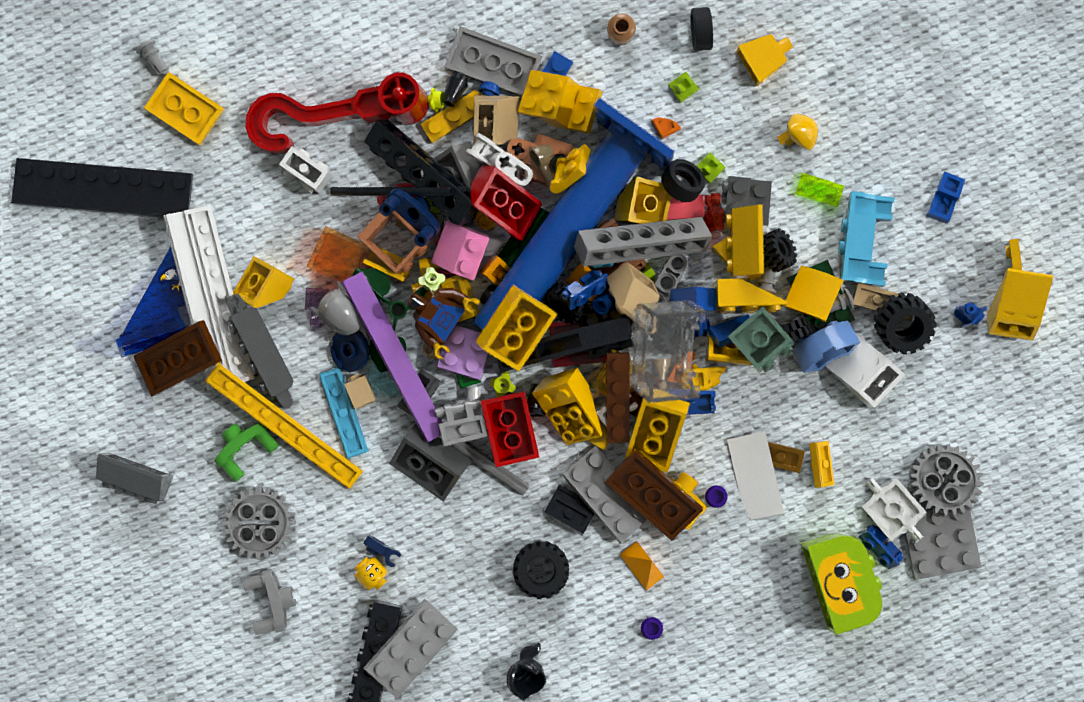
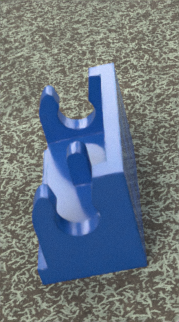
(702, 405)

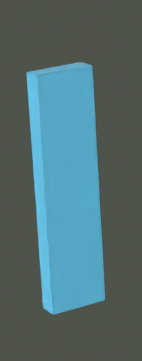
(343, 413)

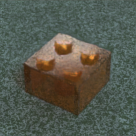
(336, 255)

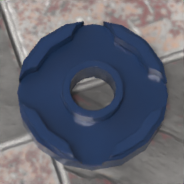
(359, 354)

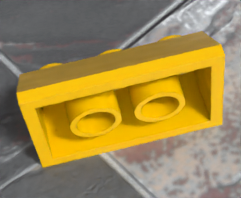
(745, 242)

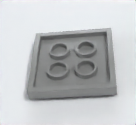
(946, 547)

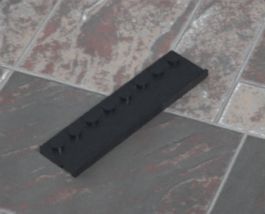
(100, 188)

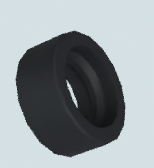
(701, 28)
(678, 189)

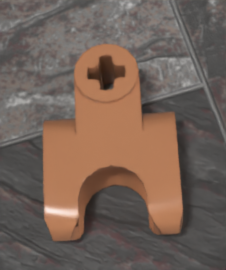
(557, 146)

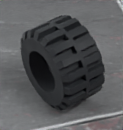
(916, 334)
(533, 588)

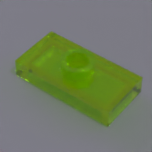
(819, 189)

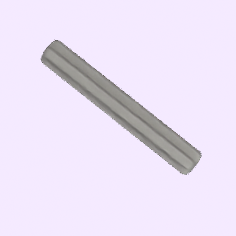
(488, 465)

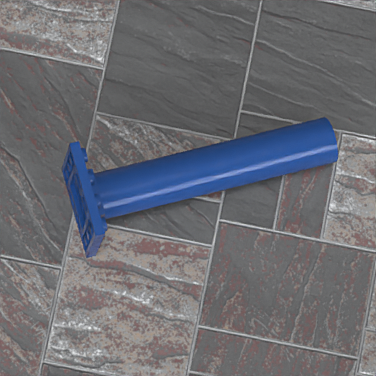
(579, 207)

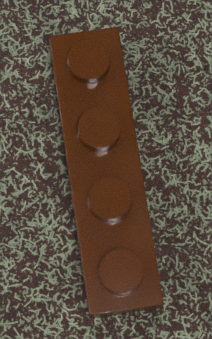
(617, 397)

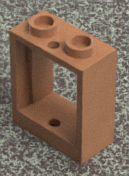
(375, 228)

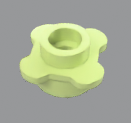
(431, 285)

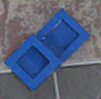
(945, 197)

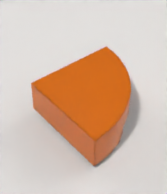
(665, 127)

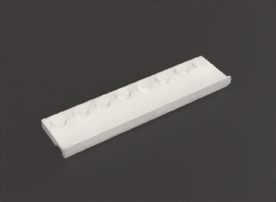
(206, 283)

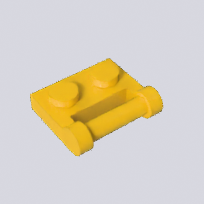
(570, 169)

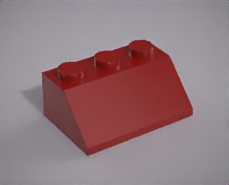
(504, 201)
(509, 429)

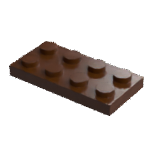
(177, 358)
(654, 494)

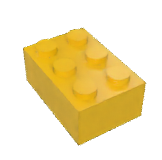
(516, 328)
(658, 431)

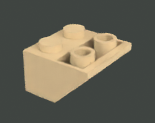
(496, 118)
(630, 289)

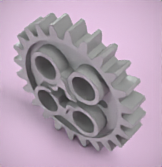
(962, 492)
(259, 542)

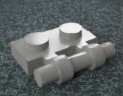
(463, 429)

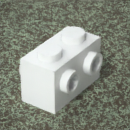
(300, 166)

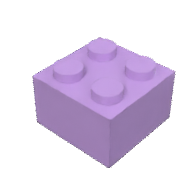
(465, 355)

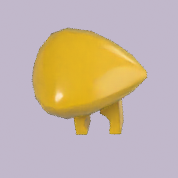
(800, 130)

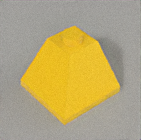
(643, 202)
(262, 284)

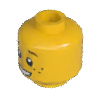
(370, 573)

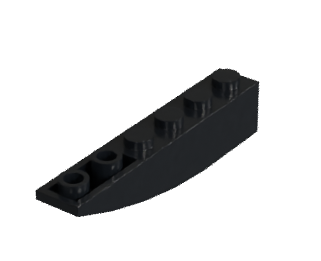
(575, 342)

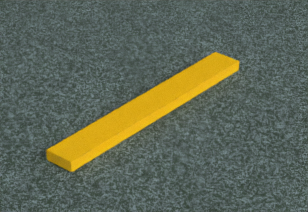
(283, 425)

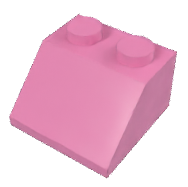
(460, 250)

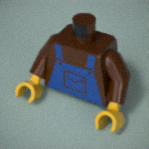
(438, 314)

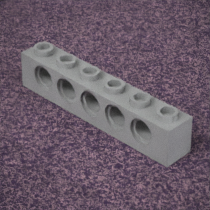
(642, 241)

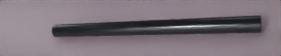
(384, 191)

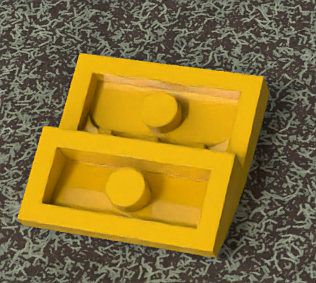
(813, 293)

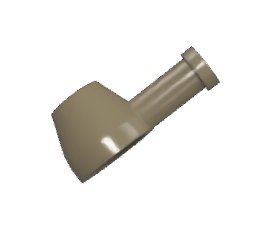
(540, 157)

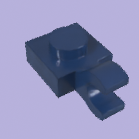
(378, 547)

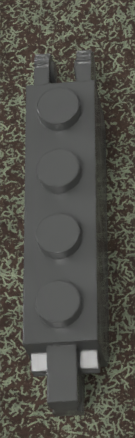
(261, 350)

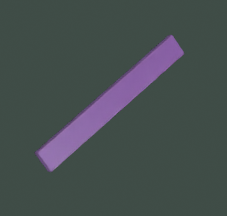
(393, 355)

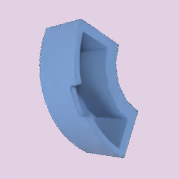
(825, 346)

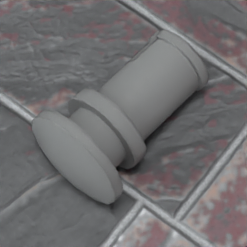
(152, 56)
(767, 280)
(842, 301)

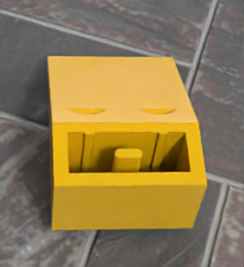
(737, 293)
(1019, 304)
(569, 406)

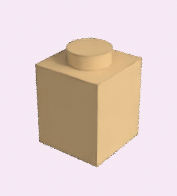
(360, 391)

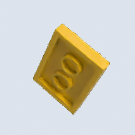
(184, 108)

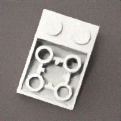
(866, 373)

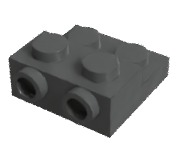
(746, 192)

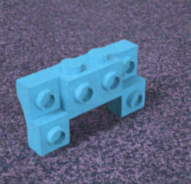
(859, 237)

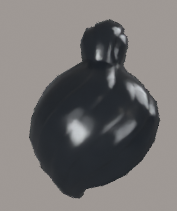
(530, 674)

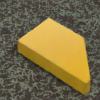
(707, 376)

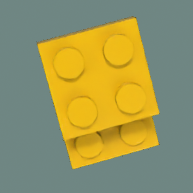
(559, 101)

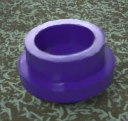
(716, 496)
(652, 628)

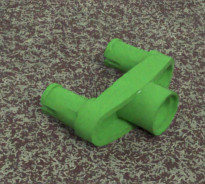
(236, 438)

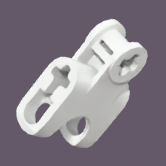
(489, 154)

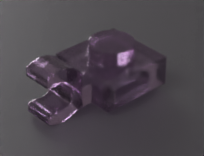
(312, 299)

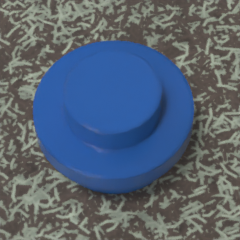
(489, 88)

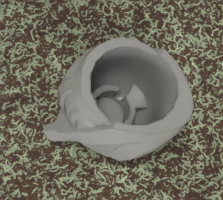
(338, 312)

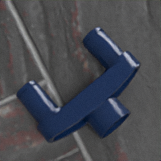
(414, 211)

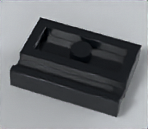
(569, 510)

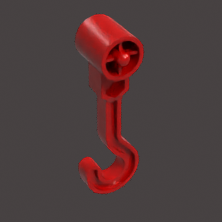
(395, 98)

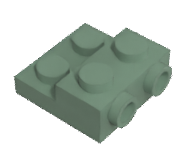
(762, 340)

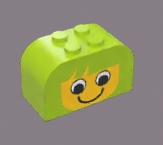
(844, 581)

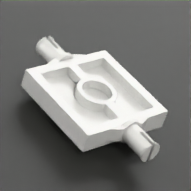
(894, 510)

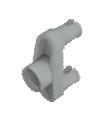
(278, 597)

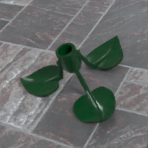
(381, 286)

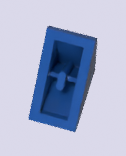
(701, 296)

